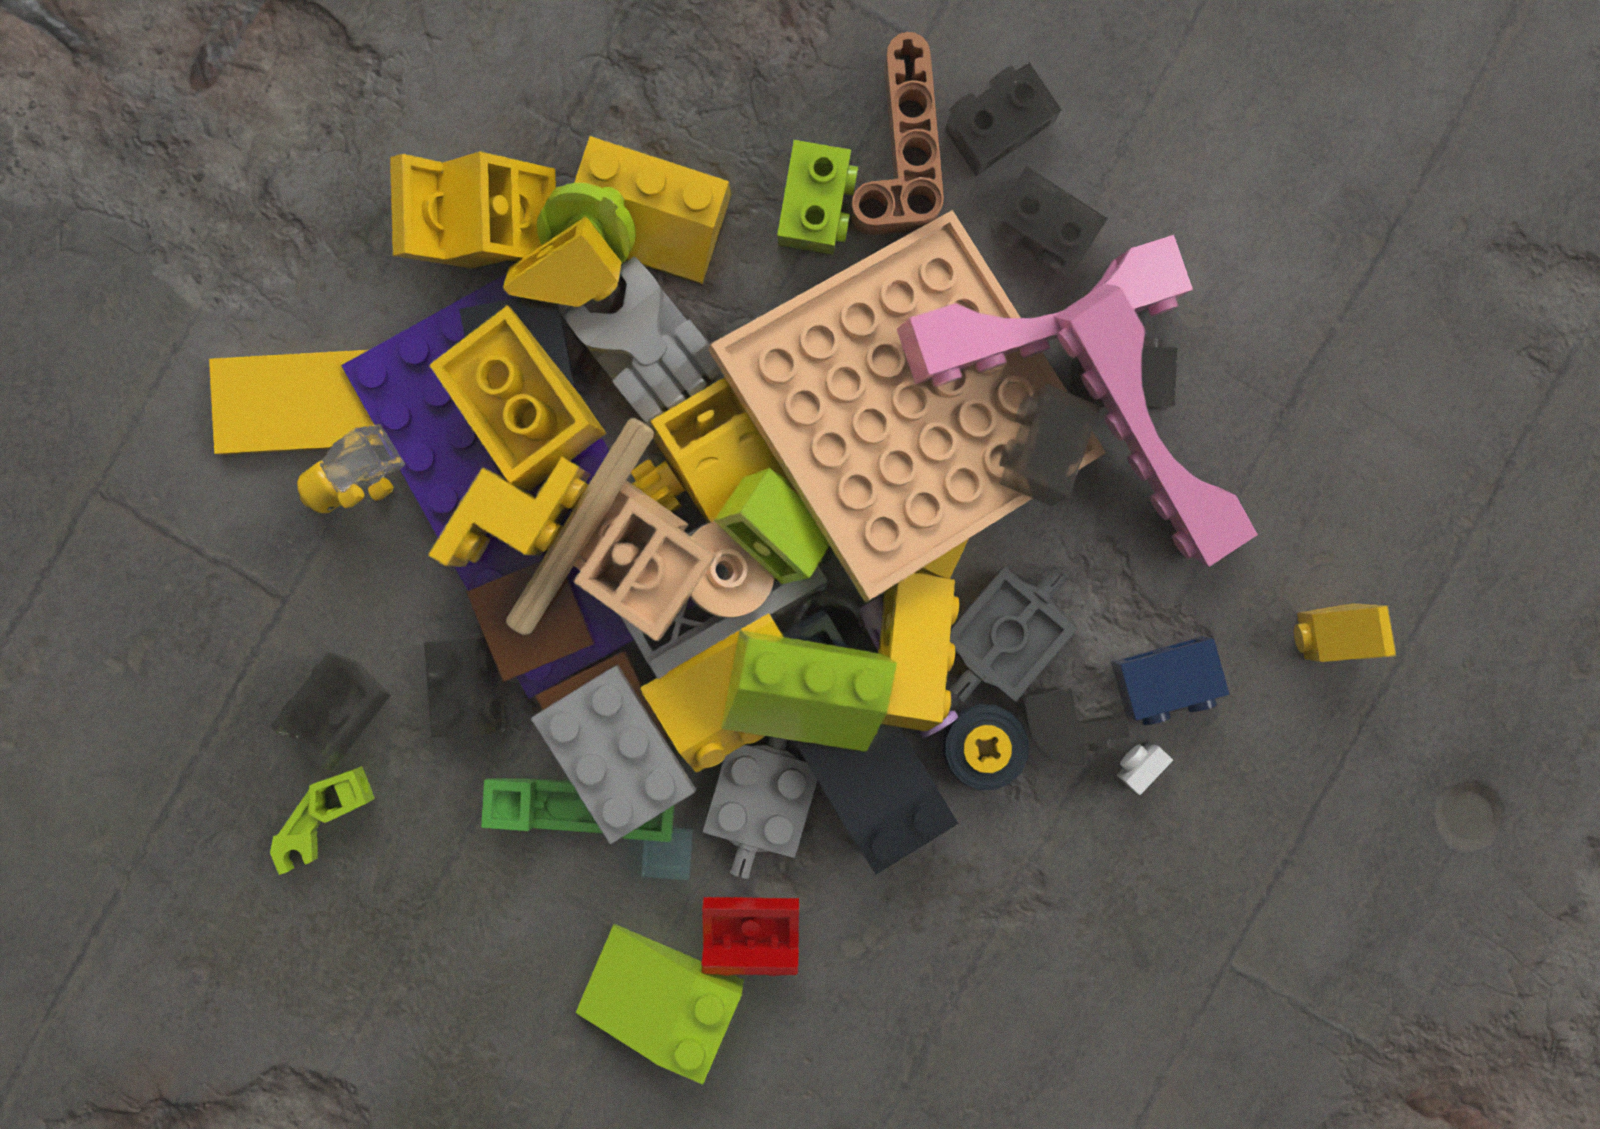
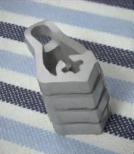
(646, 345)

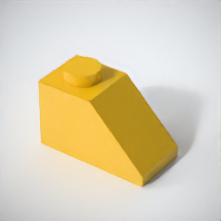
(567, 268)
(1344, 633)

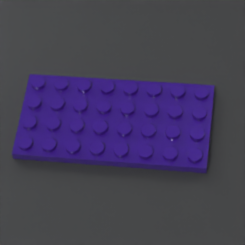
(446, 457)

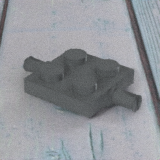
(1009, 633)

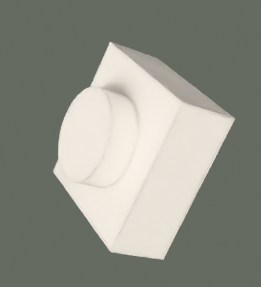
(1143, 766)

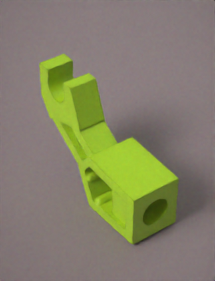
(300, 829)

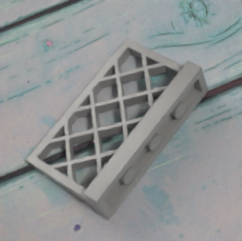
(706, 634)

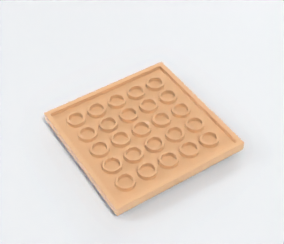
(875, 458)

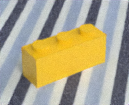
(917, 637)

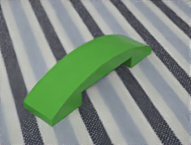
(553, 806)

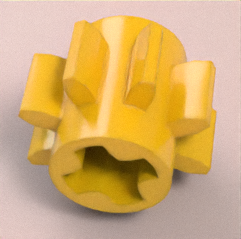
(659, 483)

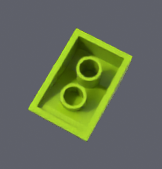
(660, 1003)

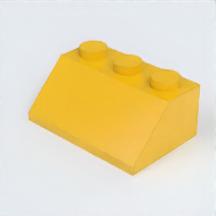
(672, 206)
(694, 698)

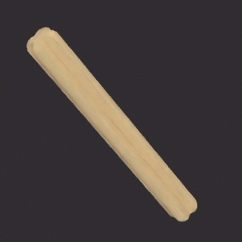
(580, 526)

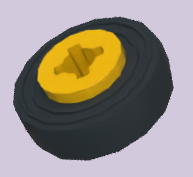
(973, 736)

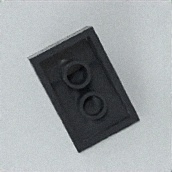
(881, 795)

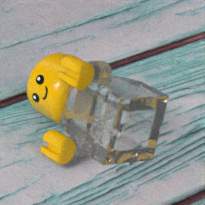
(350, 463)

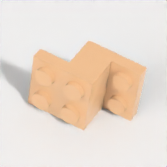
(642, 562)

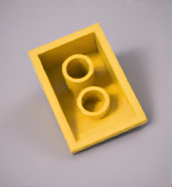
(516, 400)

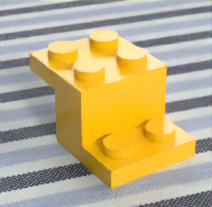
(467, 208)
(510, 515)

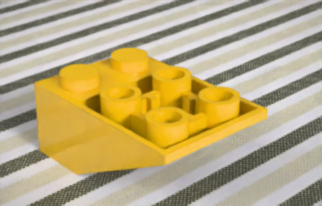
(712, 446)

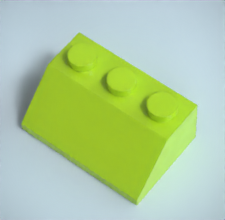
(807, 691)

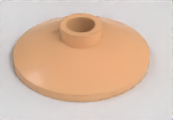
(747, 579)

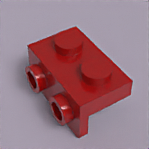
(750, 936)

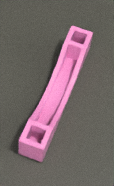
(957, 338)
(1109, 346)

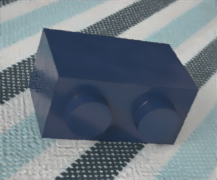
(1170, 679)

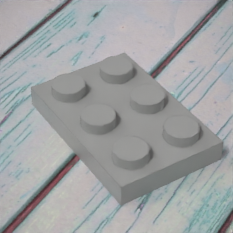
(613, 754)

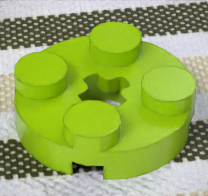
(600, 205)

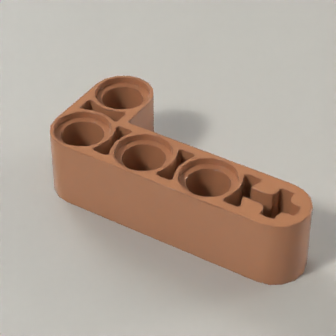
(905, 134)

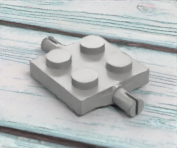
(761, 801)

